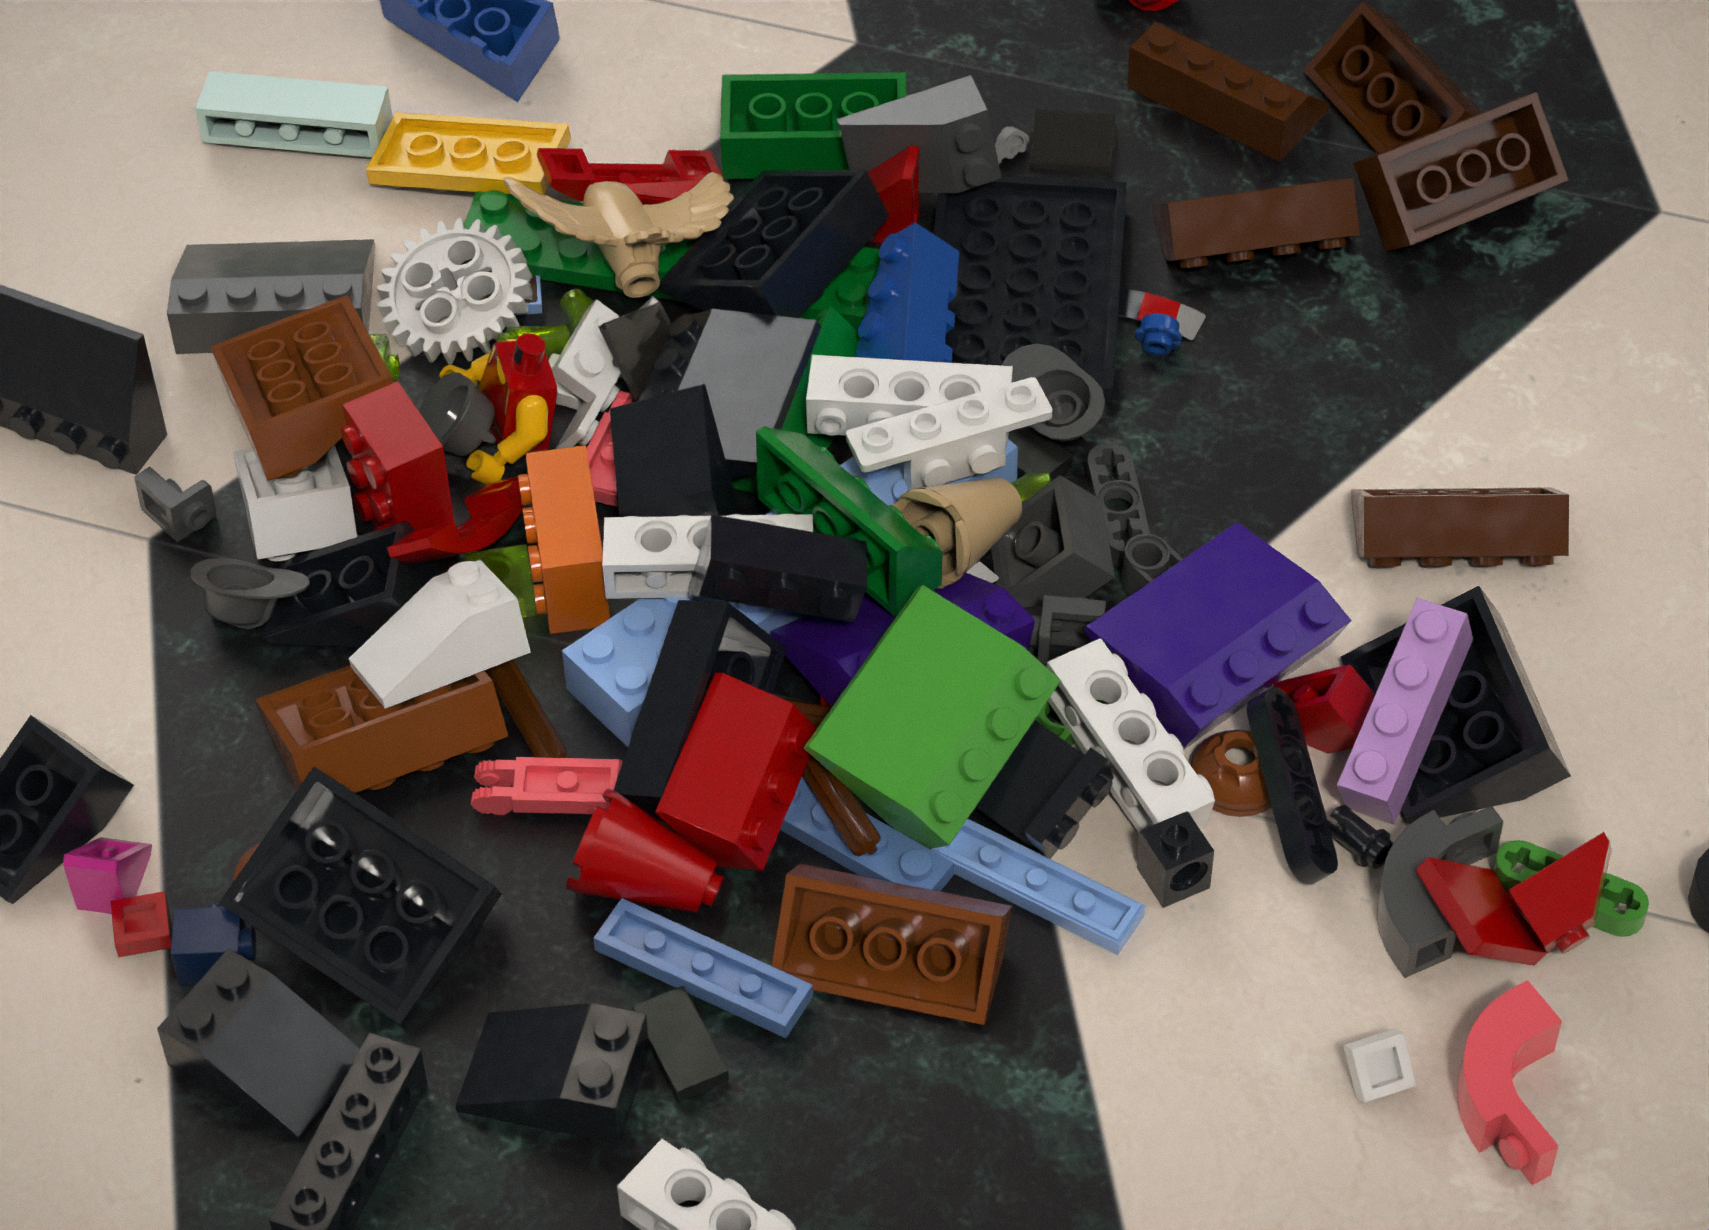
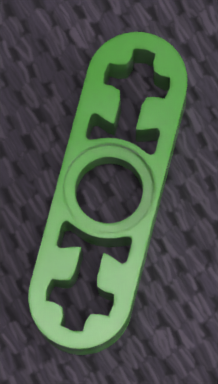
(1614, 891)

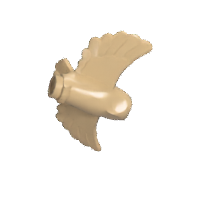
(627, 229)

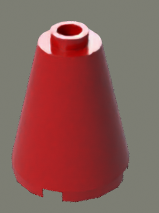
(641, 860)

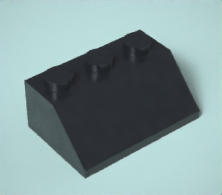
(781, 569)

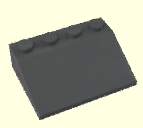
(248, 285)

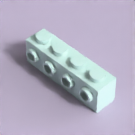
(293, 114)

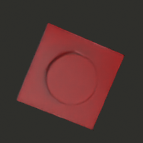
(141, 924)

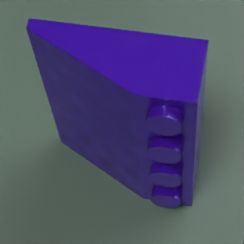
(1219, 630)
(834, 650)

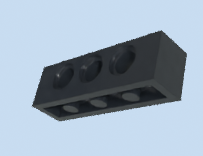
(354, 1139)

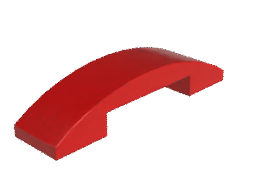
(571, 174)
(492, 514)

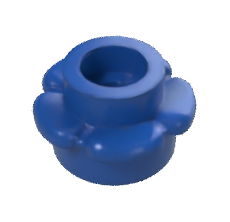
(1158, 334)

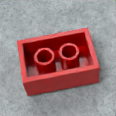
(395, 461)

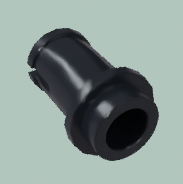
(1360, 837)

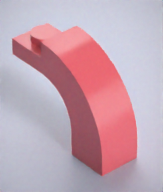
(1502, 1042)

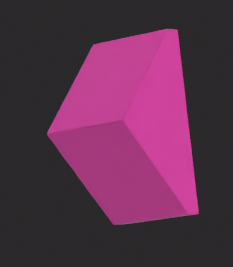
(105, 872)

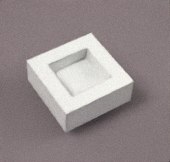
(1379, 1065)

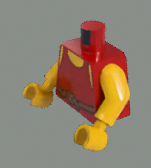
(524, 395)

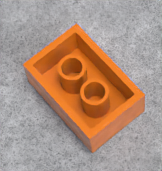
(567, 539)

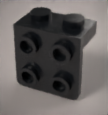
(1046, 790)

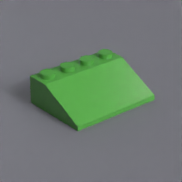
(932, 717)

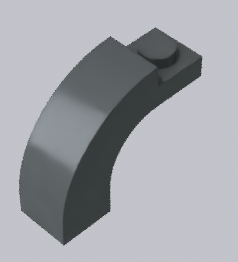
(1406, 913)

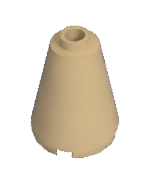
(962, 519)

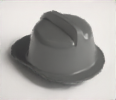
(1071, 392)
(458, 414)
(243, 591)

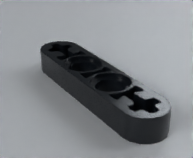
(1292, 786)

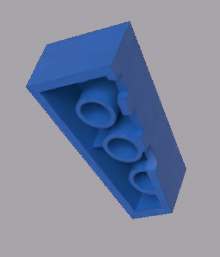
(490, 38)
(911, 299)

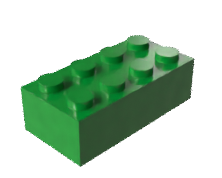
(793, 118)

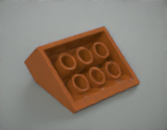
(294, 380)
(361, 744)

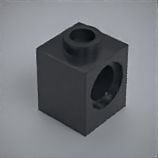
(1175, 859)

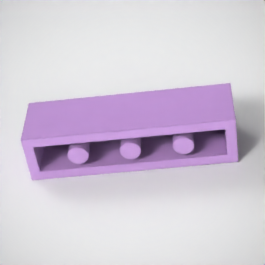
(1405, 711)

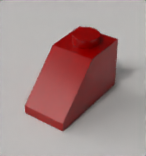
(899, 189)
(1330, 706)
(1565, 895)

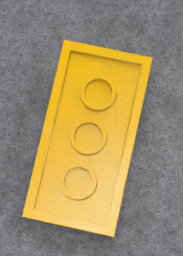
(463, 152)

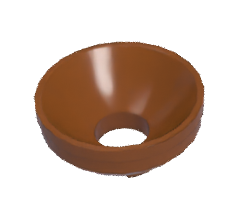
(1236, 788)

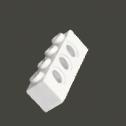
(867, 390)
(660, 553)
(1097, 674)
(671, 1176)

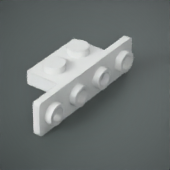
(588, 372)
(952, 436)

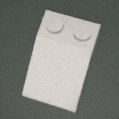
(296, 511)
(442, 635)

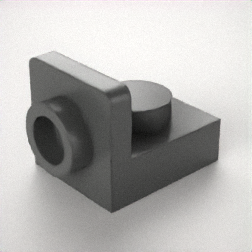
(172, 509)

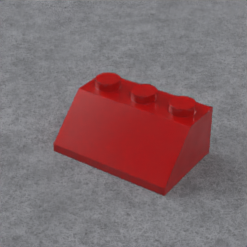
(737, 773)

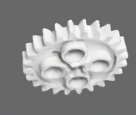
(454, 290)

